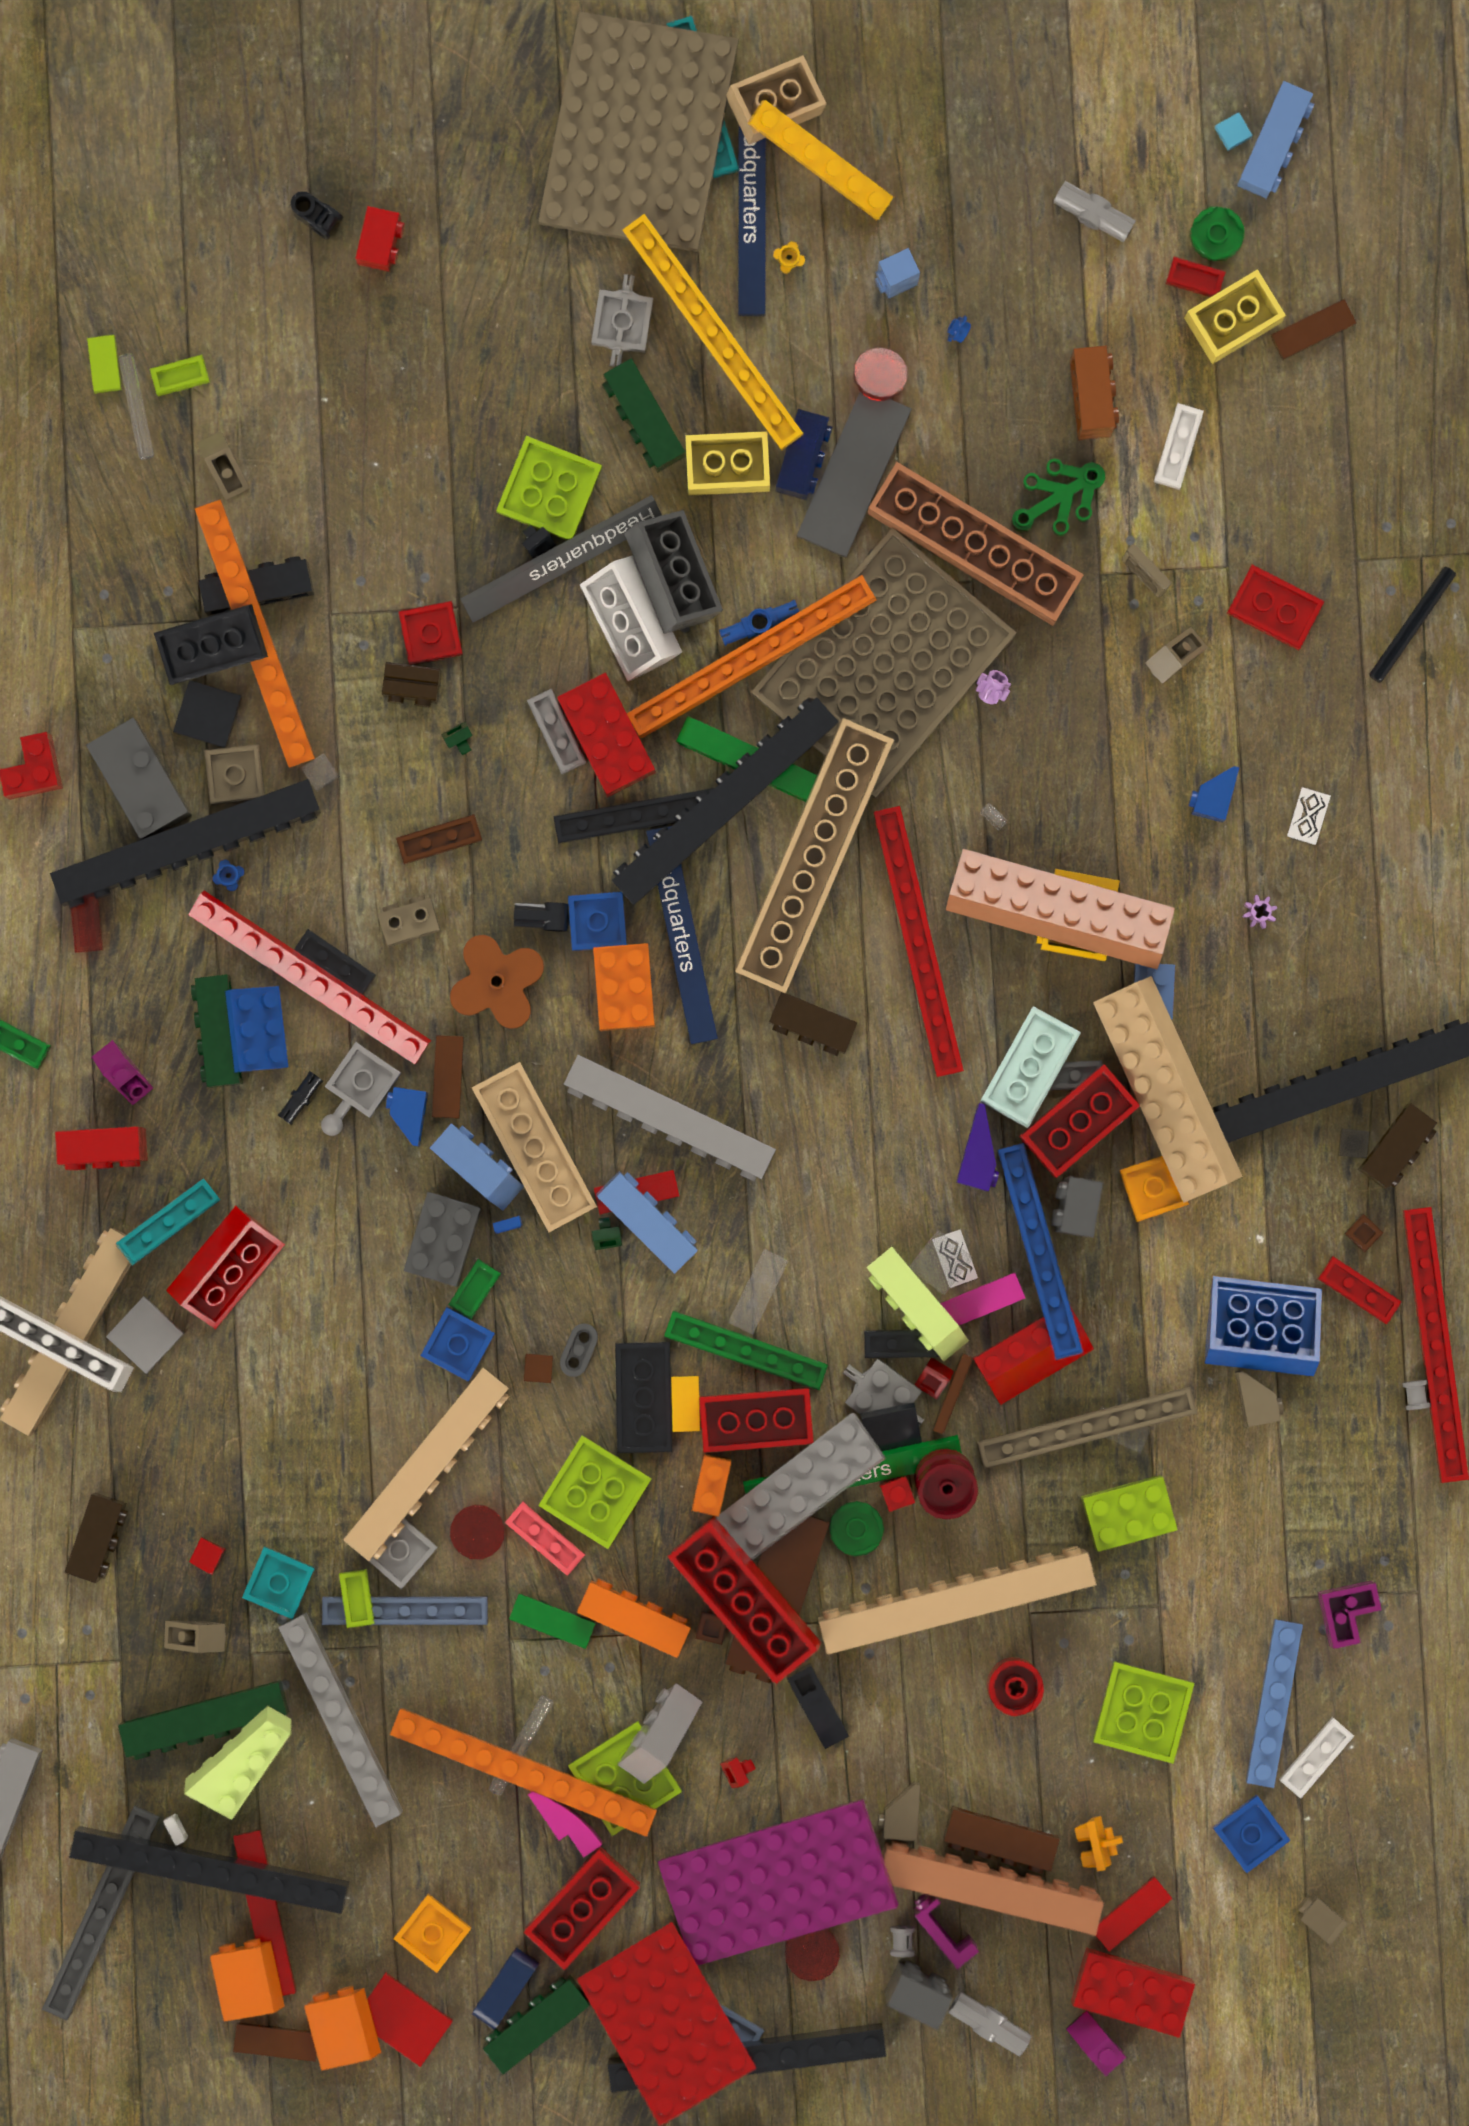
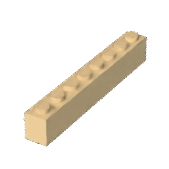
(77, 1317)
(426, 1464)

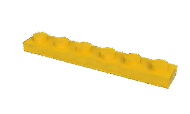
(820, 159)

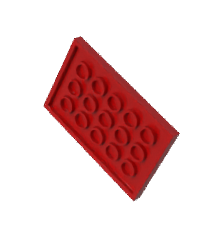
(666, 2024)

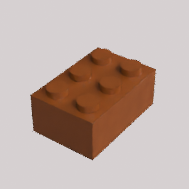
(1093, 392)

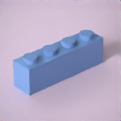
(1275, 140)
(647, 1222)

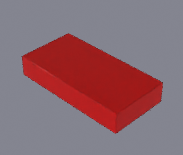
(1195, 277)

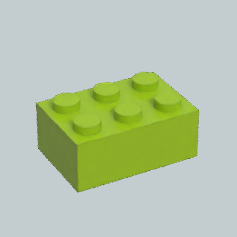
(1129, 1513)

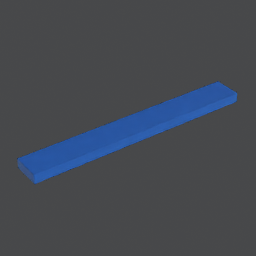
(1040, 1251)

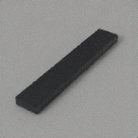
(623, 817)

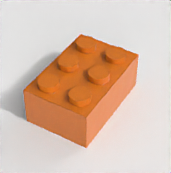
(624, 987)

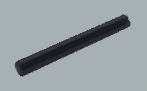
(1412, 624)

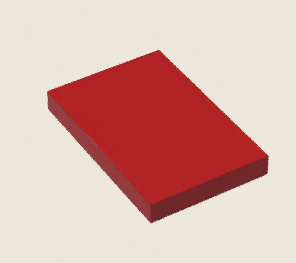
(1275, 607)
(406, 2019)

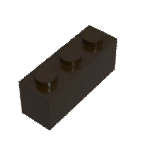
(812, 1024)
(1398, 1147)
(96, 1538)

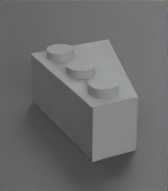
(661, 1733)

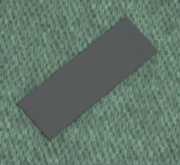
(853, 474)

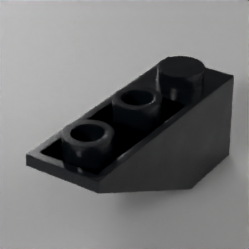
(817, 1705)

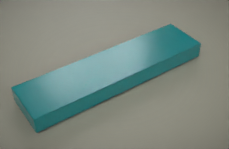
(167, 1222)

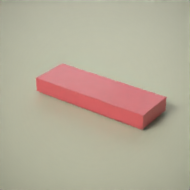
(545, 1538)

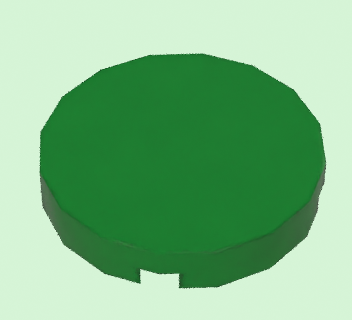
(1217, 233)
(856, 1528)

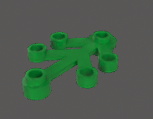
(1062, 494)

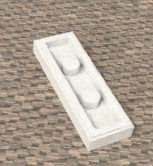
(1178, 446)
(1316, 1757)

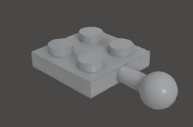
(361, 1083)

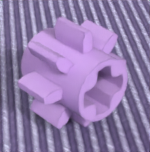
(993, 687)
(1252, 913)

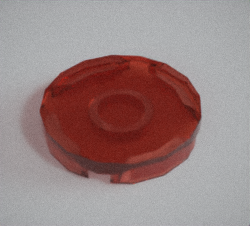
(880, 374)
(477, 1531)
(812, 1955)

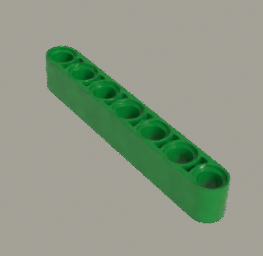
(728, 750)

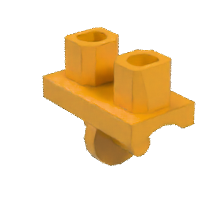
(1102, 1843)

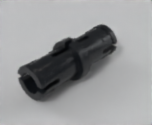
(300, 1097)

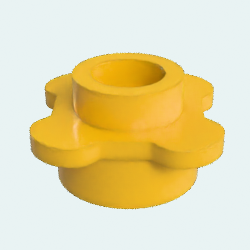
(789, 249)

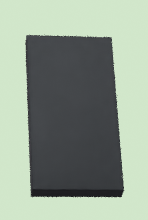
(210, 644)
(643, 1397)

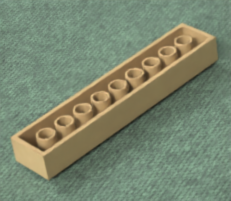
(814, 855)
(957, 1600)

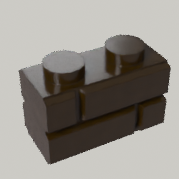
(411, 683)

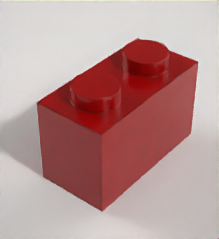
(379, 239)

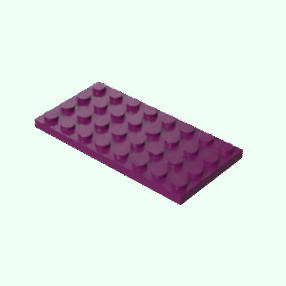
(778, 1883)

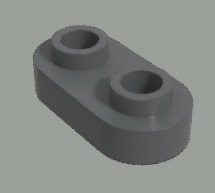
(579, 1350)

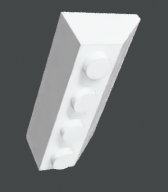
(628, 618)

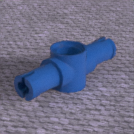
(746, 629)

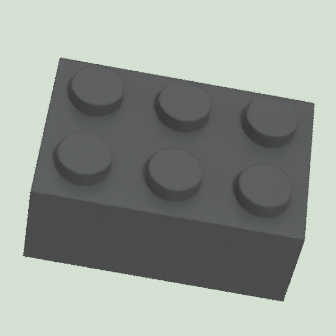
(1077, 1206)
(442, 1239)
(918, 1994)

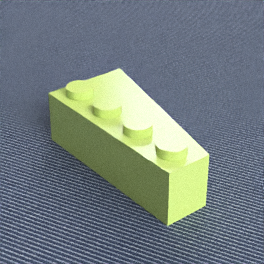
(917, 1303)
(234, 1771)

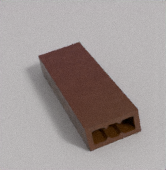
(790, 1569)

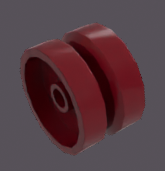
(946, 1484)

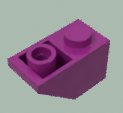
(122, 1072)

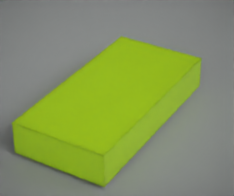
(104, 364)
(179, 375)
(356, 1598)

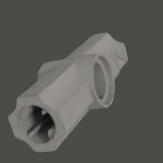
(1094, 211)
(990, 2024)

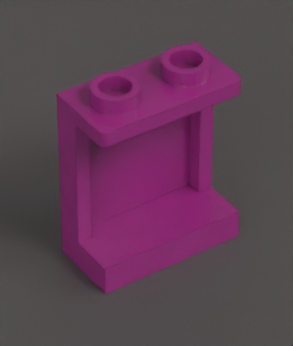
(957, 1953)

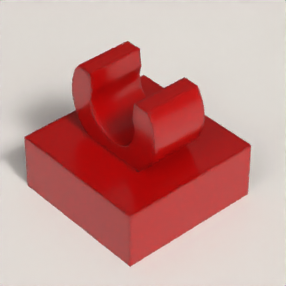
(736, 1771)

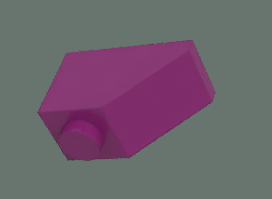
(1096, 2043)

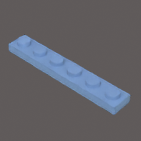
(1274, 1703)

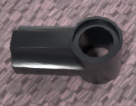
(549, 916)

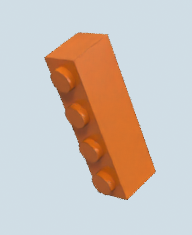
(634, 1618)

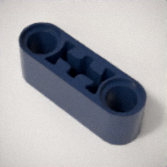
(505, 1988)

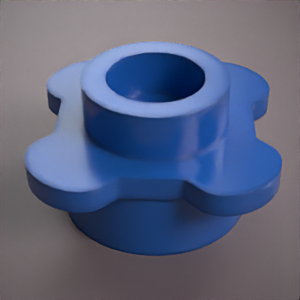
(958, 329)
(224, 868)

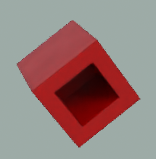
(897, 1493)

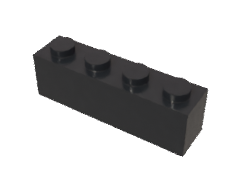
(270, 583)

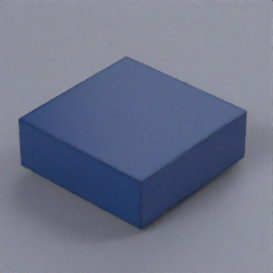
(508, 1224)

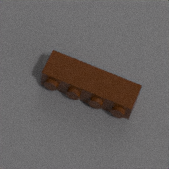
(1002, 1839)

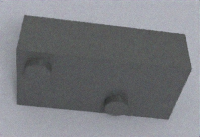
(673, 571)
(138, 779)

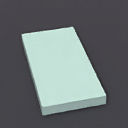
(1030, 1067)

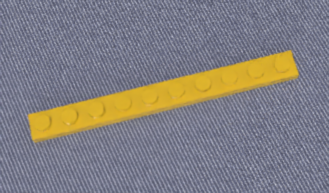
(712, 332)

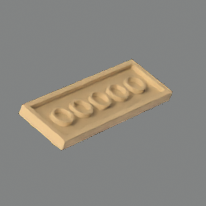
(534, 1147)

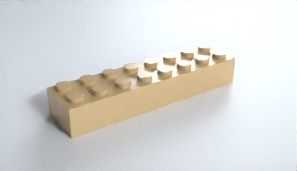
(1167, 1089)

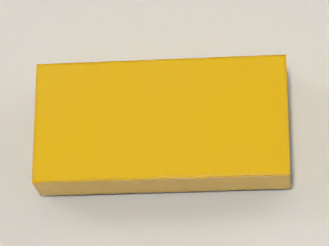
(685, 1403)

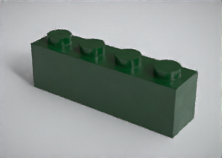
(644, 415)
(215, 1031)
(535, 2025)

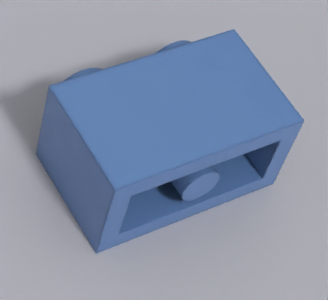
(897, 273)

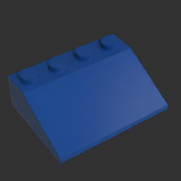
(1264, 1326)

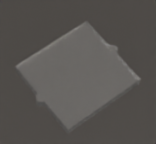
(941, 1262)

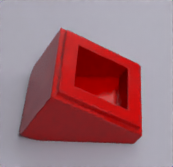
(934, 1378)
(207, 1555)

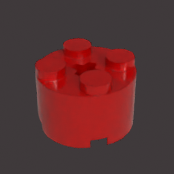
(1007, 1672)

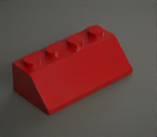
(225, 1267)
(1024, 1359)

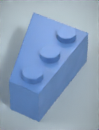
(477, 1165)

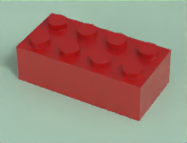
(606, 735)
(1079, 1121)
(756, 1420)
(582, 1907)
(1133, 1992)

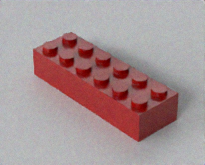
(744, 1600)

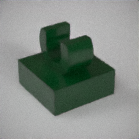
(458, 736)
(606, 1236)

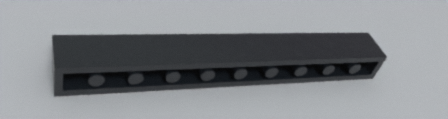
(724, 801)
(185, 843)
(1343, 1083)
(209, 1869)
(790, 2052)

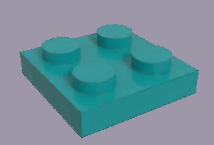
(278, 1582)

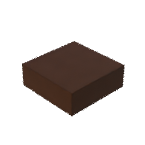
(1363, 1233)
(538, 1368)
(710, 1628)

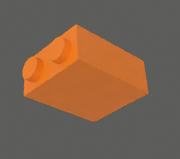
(711, 1484)
(247, 1980)
(342, 2028)

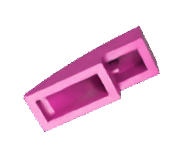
(984, 1299)
(566, 1822)

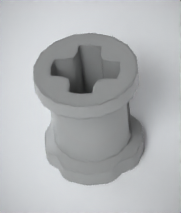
(1416, 1395)
(902, 1941)

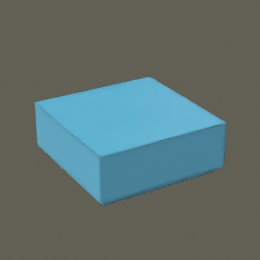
(1233, 131)

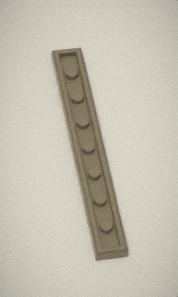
(1087, 1427)

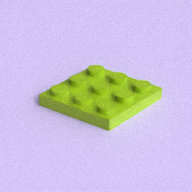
(549, 488)
(595, 1492)
(1143, 1712)
(602, 1769)

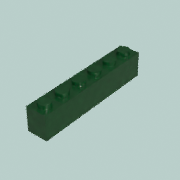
(199, 1720)

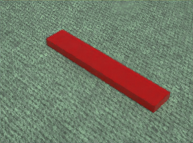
(265, 1912)

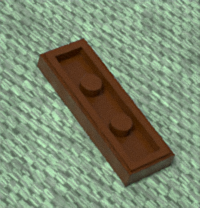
(1313, 329)
(439, 839)
(447, 1076)
(952, 1393)
(274, 2042)

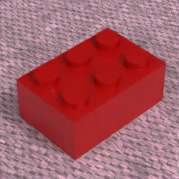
(101, 1148)

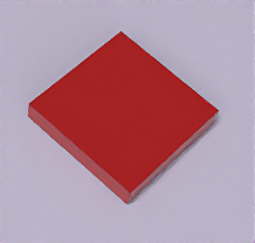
(430, 633)

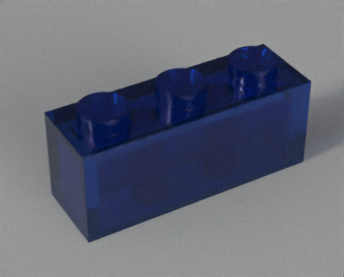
(804, 456)

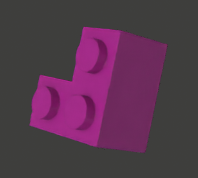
(1341, 1606)

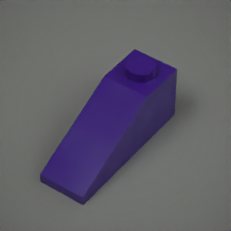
(979, 1161)

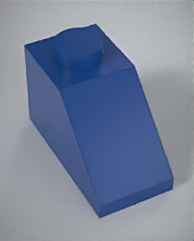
(1214, 796)
(408, 1111)

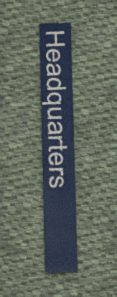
(752, 227)
(686, 954)

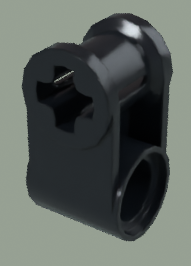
(320, 216)

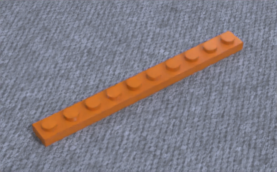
(751, 656)
(269, 669)
(523, 1772)

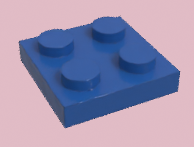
(597, 920)
(457, 1344)
(1251, 1833)

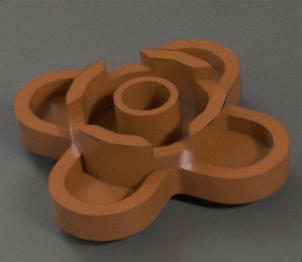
(506, 1001)

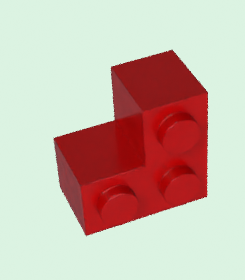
(38, 773)

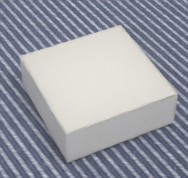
(175, 1829)

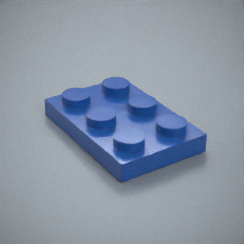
(256, 1029)

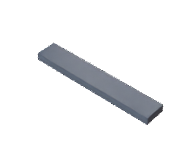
(415, 1610)

